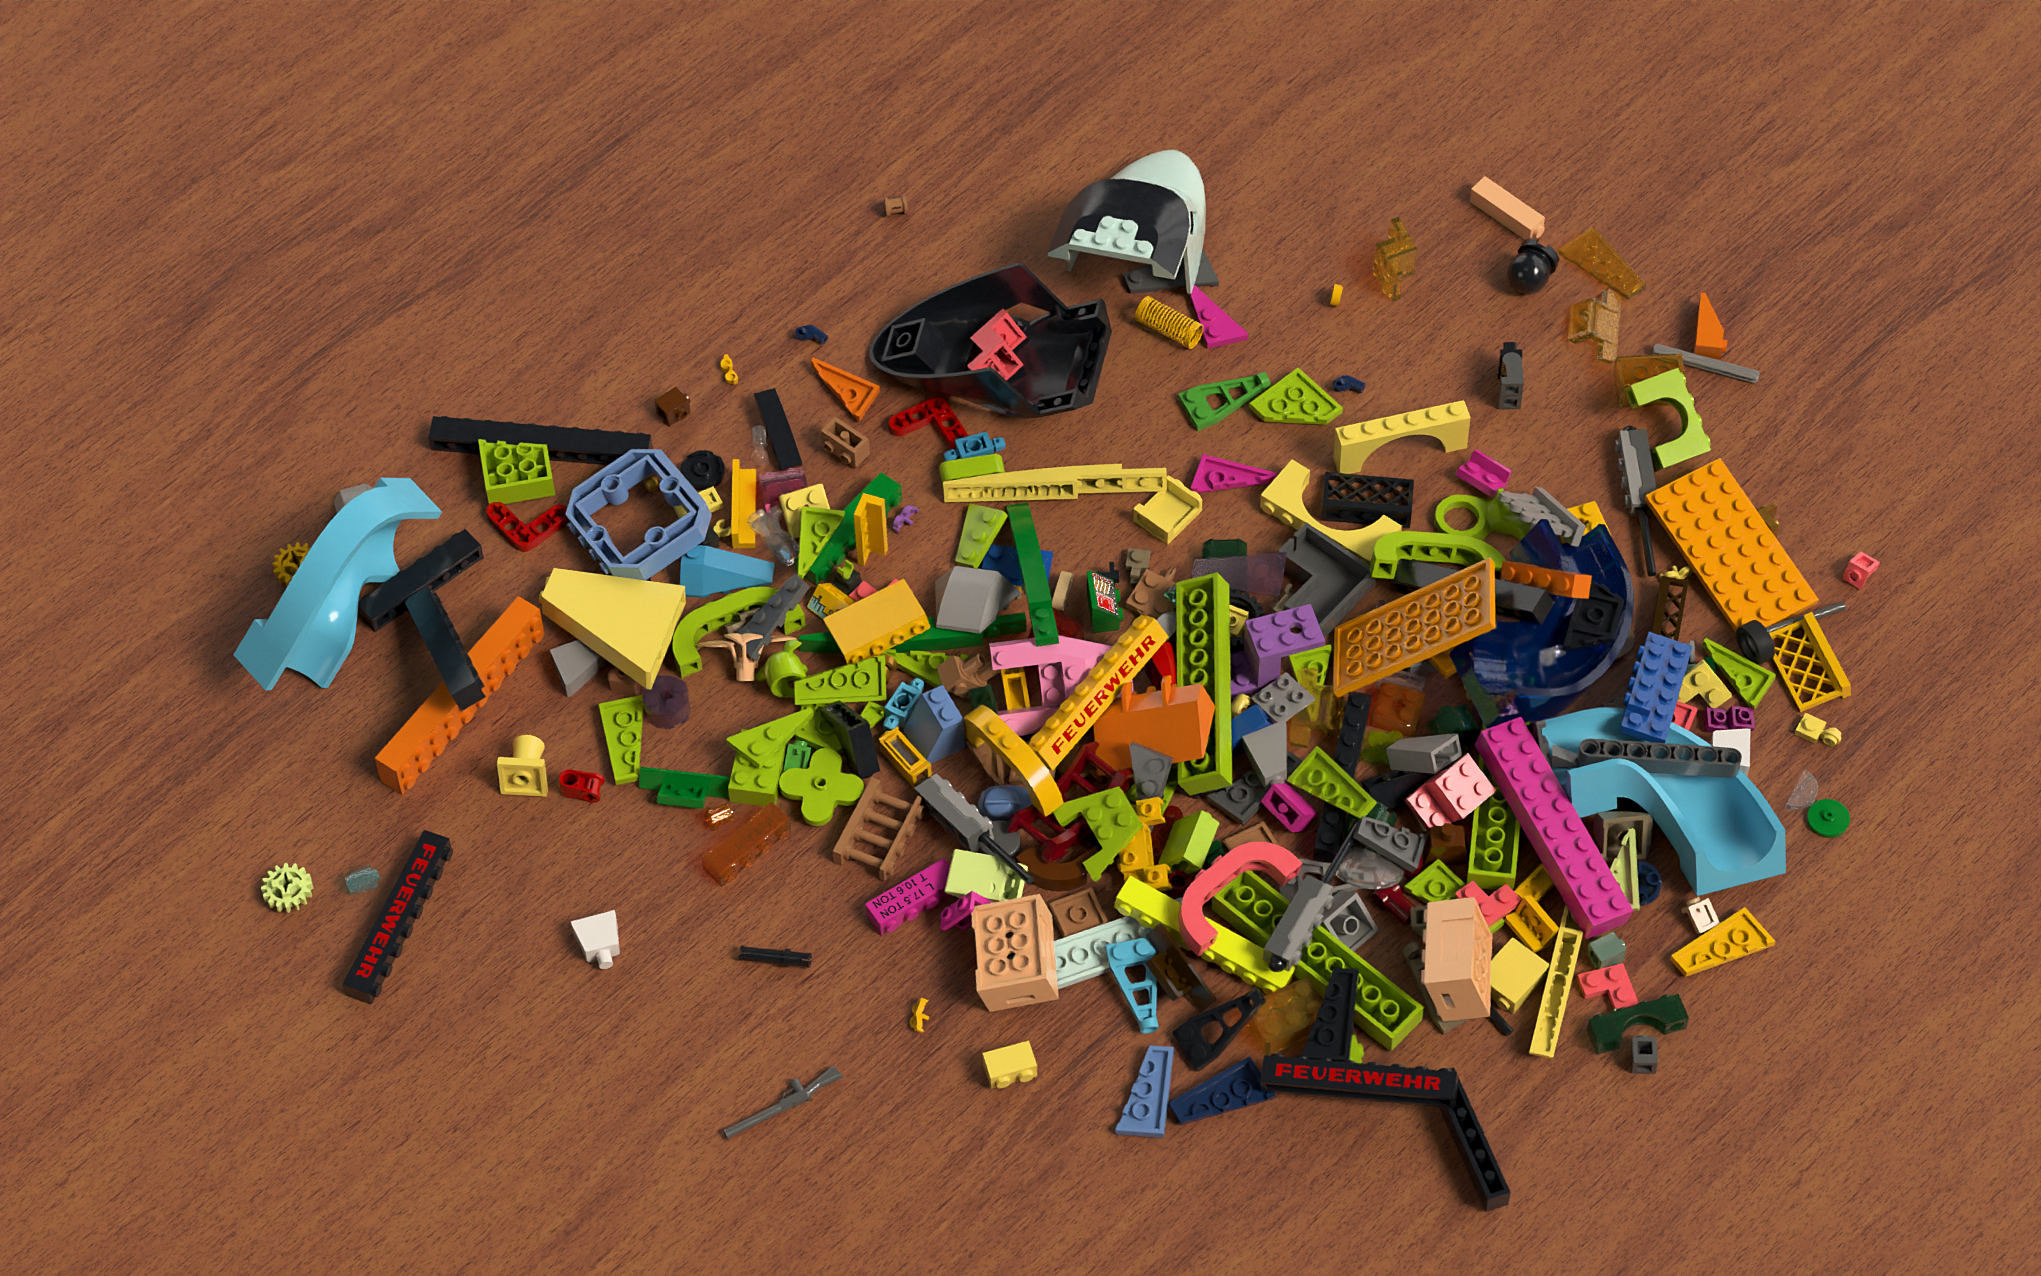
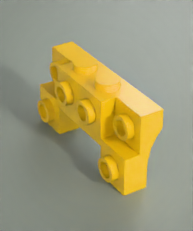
(1137, 857)

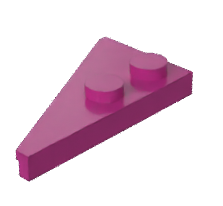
(1217, 325)

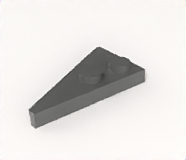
(1150, 771)

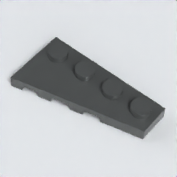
(773, 614)
(1245, 795)

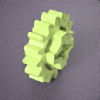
(297, 890)

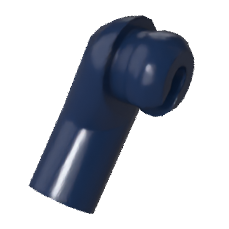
(811, 332)
(1348, 382)

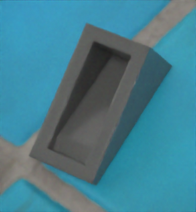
(1564, 758)

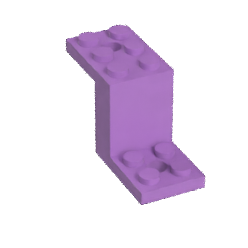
(1269, 640)

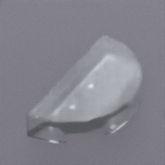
(1804, 792)

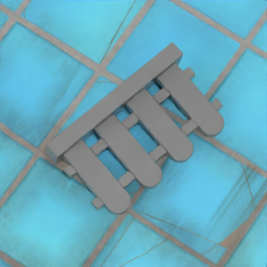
(1544, 506)

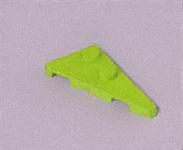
(815, 531)
(1314, 658)
(1745, 676)

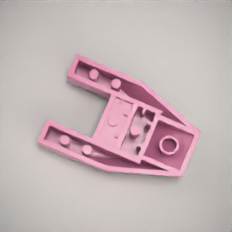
(1060, 671)

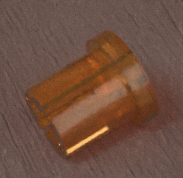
(718, 816)

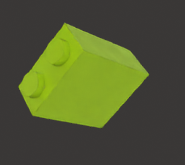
(1189, 842)

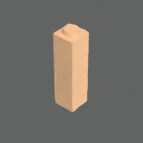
(1507, 209)

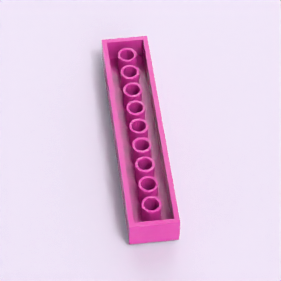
(1553, 828)

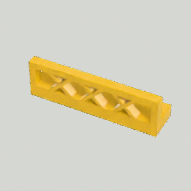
(743, 505)
(870, 527)

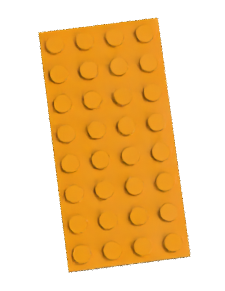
(1730, 547)
(1414, 627)

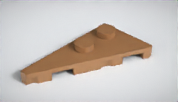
(989, 760)

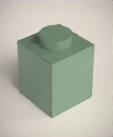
(1606, 951)

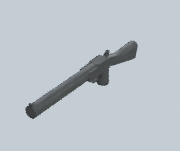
(799, 1097)

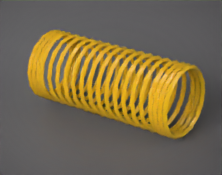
(1149, 304)

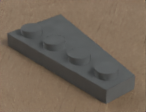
(1143, 281)

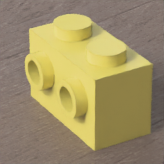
(1010, 1065)

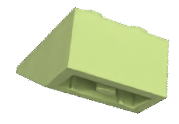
(983, 875)

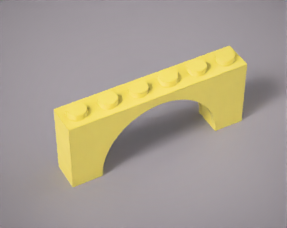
(1357, 441)
(1285, 502)

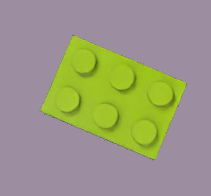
(756, 785)

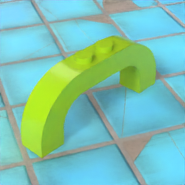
(1429, 547)
(714, 616)

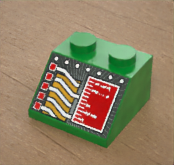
(1102, 603)

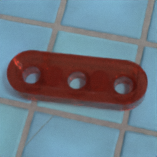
(1159, 841)

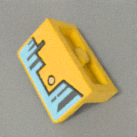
(828, 600)

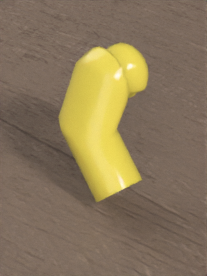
(1238, 703)

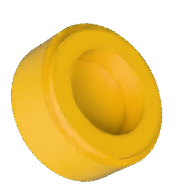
(1336, 296)

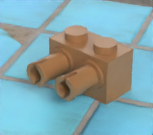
(961, 675)

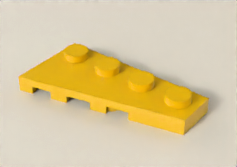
(1725, 942)

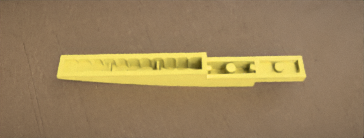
(1055, 483)
(1557, 987)

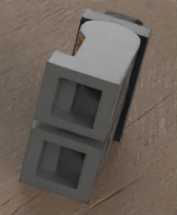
(1511, 377)

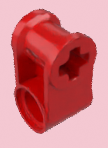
(583, 785)

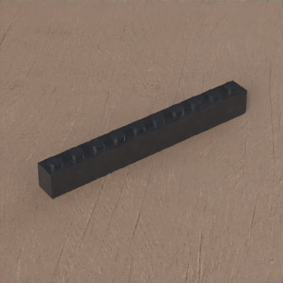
(562, 442)

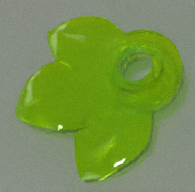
(1378, 743)

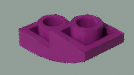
(1729, 719)

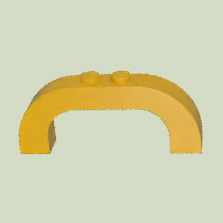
(986, 726)

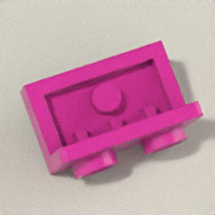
(960, 912)

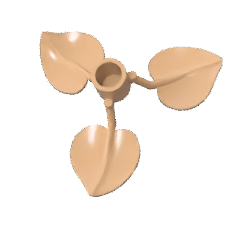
(745, 667)

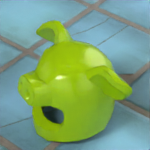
(781, 669)

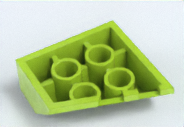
(516, 471)

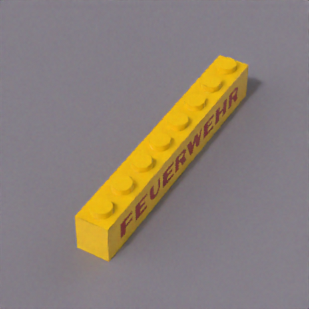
(1097, 690)

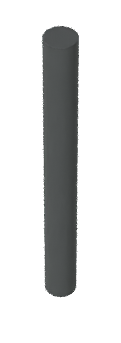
(1820, 613)

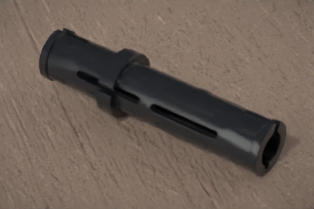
(775, 956)

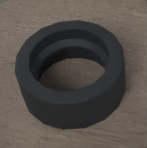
(1755, 642)

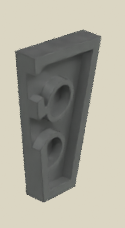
(1393, 843)

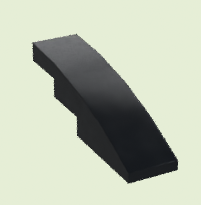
(778, 429)

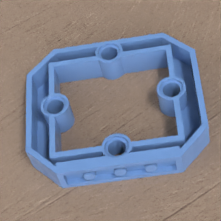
(612, 487)

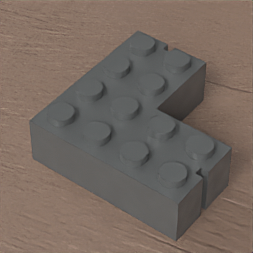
(1330, 575)

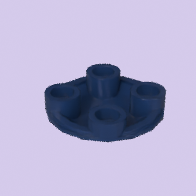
(1648, 883)

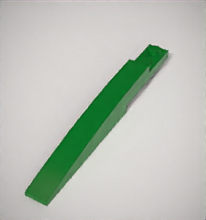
(1032, 574)
(931, 639)

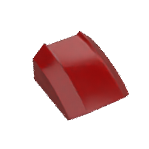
(1162, 664)

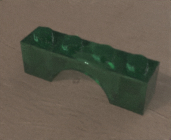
(1664, 1014)

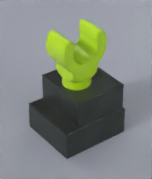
(847, 578)

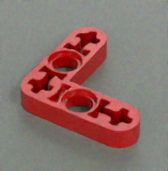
(936, 416)
(529, 531)

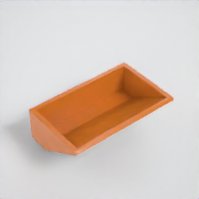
(1165, 720)

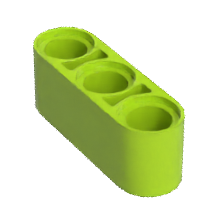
(971, 467)

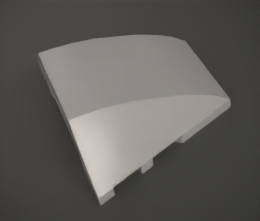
(971, 598)

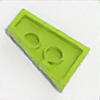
(978, 534)

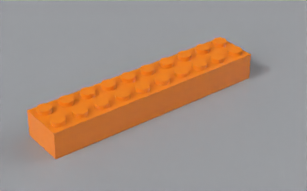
(440, 717)

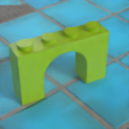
(1671, 388)

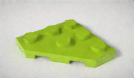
(1296, 401)

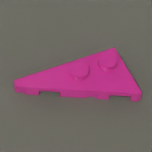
(1221, 474)

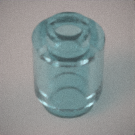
(362, 880)

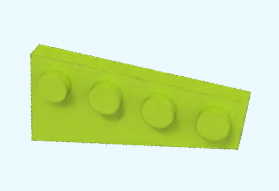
(623, 732)

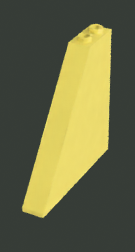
(616, 617)

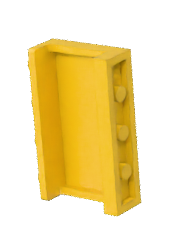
(877, 622)

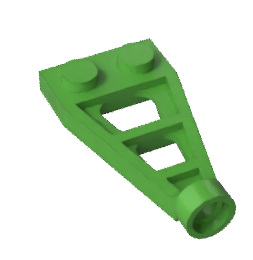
(1199, 410)

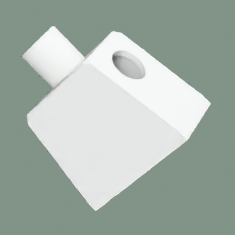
(1735, 739)
(598, 938)

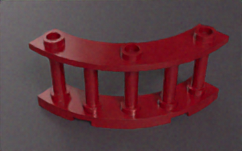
(1056, 847)

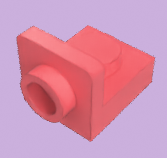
(1860, 569)

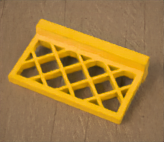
(1825, 657)

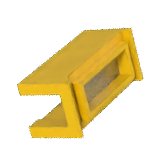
(904, 756)

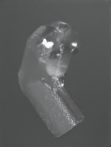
(1548, 656)

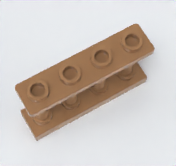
(863, 812)

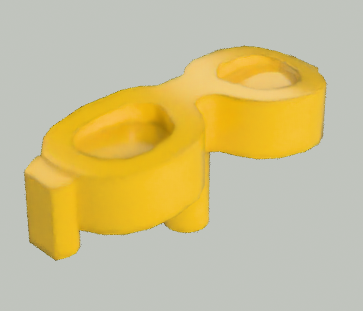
(727, 367)
(916, 1020)

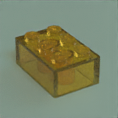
(1638, 368)
(1285, 1016)

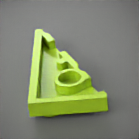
(921, 664)
(767, 739)

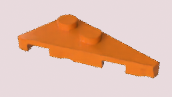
(851, 390)

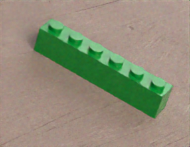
(844, 537)

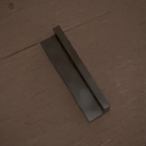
(1662, 602)

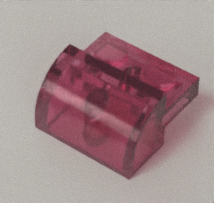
(780, 483)

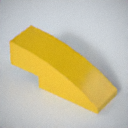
(1014, 688)

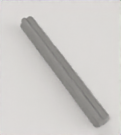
(1710, 364)

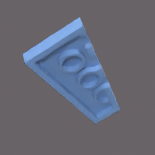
(1148, 1103)

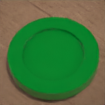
(1828, 818)

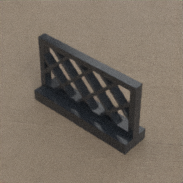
(1366, 511)

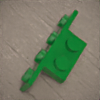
(683, 787)

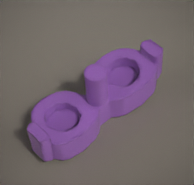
(905, 514)

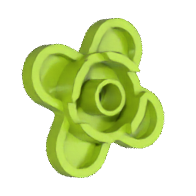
(821, 786)

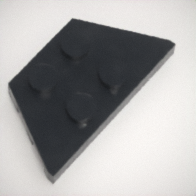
(1594, 619)

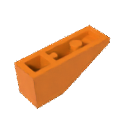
(1709, 332)

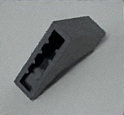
(854, 737)

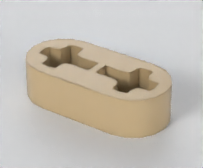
(1062, 590)

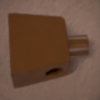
(1446, 844)

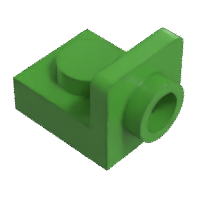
(797, 755)

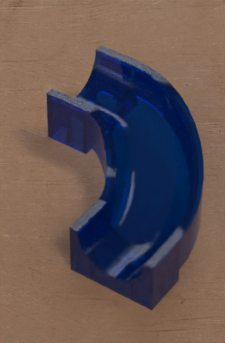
(1504, 664)

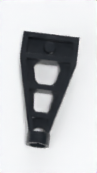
(1195, 1044)

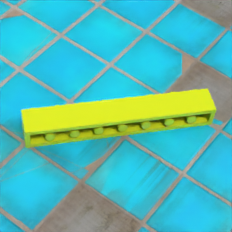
(1229, 950)

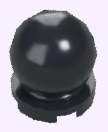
(1532, 267)

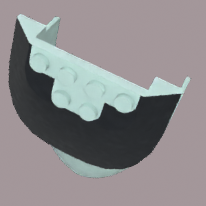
(1139, 217)

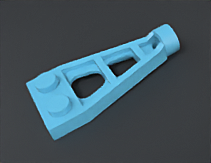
(1131, 954)

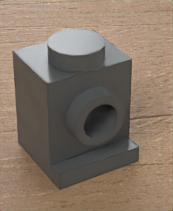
(1644, 1055)

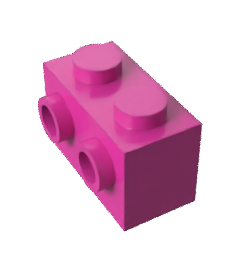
(1289, 807)

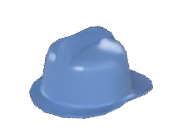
(1002, 802)

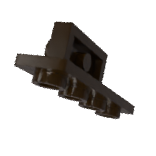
(1175, 970)

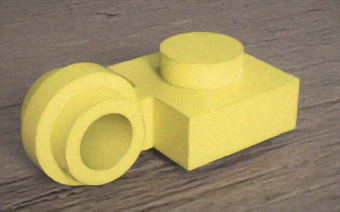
(1812, 728)

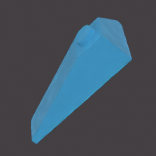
(714, 570)

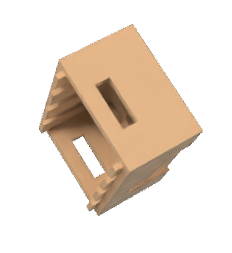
(1457, 959)
(1034, 962)

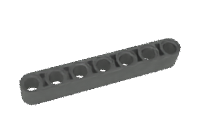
(1671, 755)

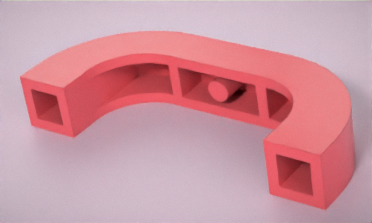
(1259, 856)

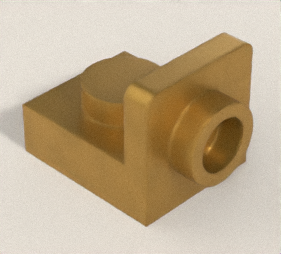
(1768, 514)

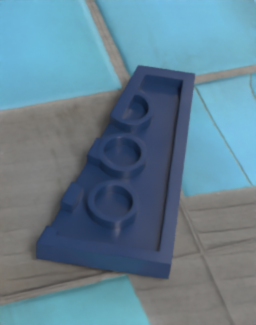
(1223, 1093)

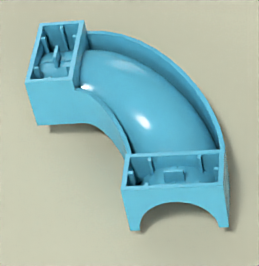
(318, 610)
(1714, 823)

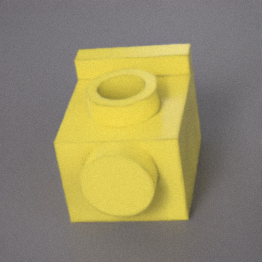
(1237, 621)

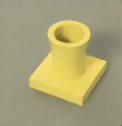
(525, 771)

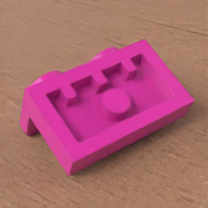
(1484, 473)

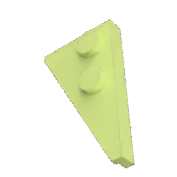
(1625, 869)

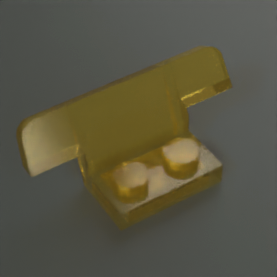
(1597, 321)
(1322, 713)

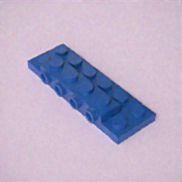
(1654, 688)

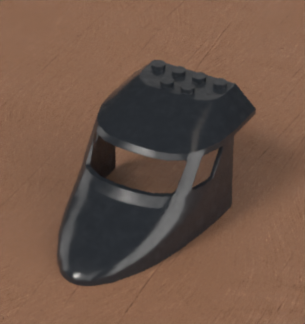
(1059, 356)

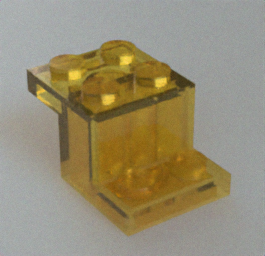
(1395, 259)

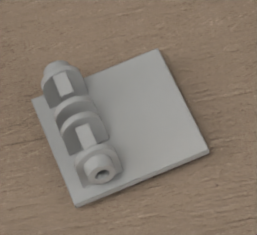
(1283, 698)

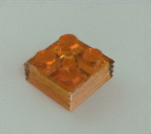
(1407, 717)

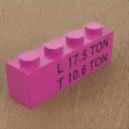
(909, 898)

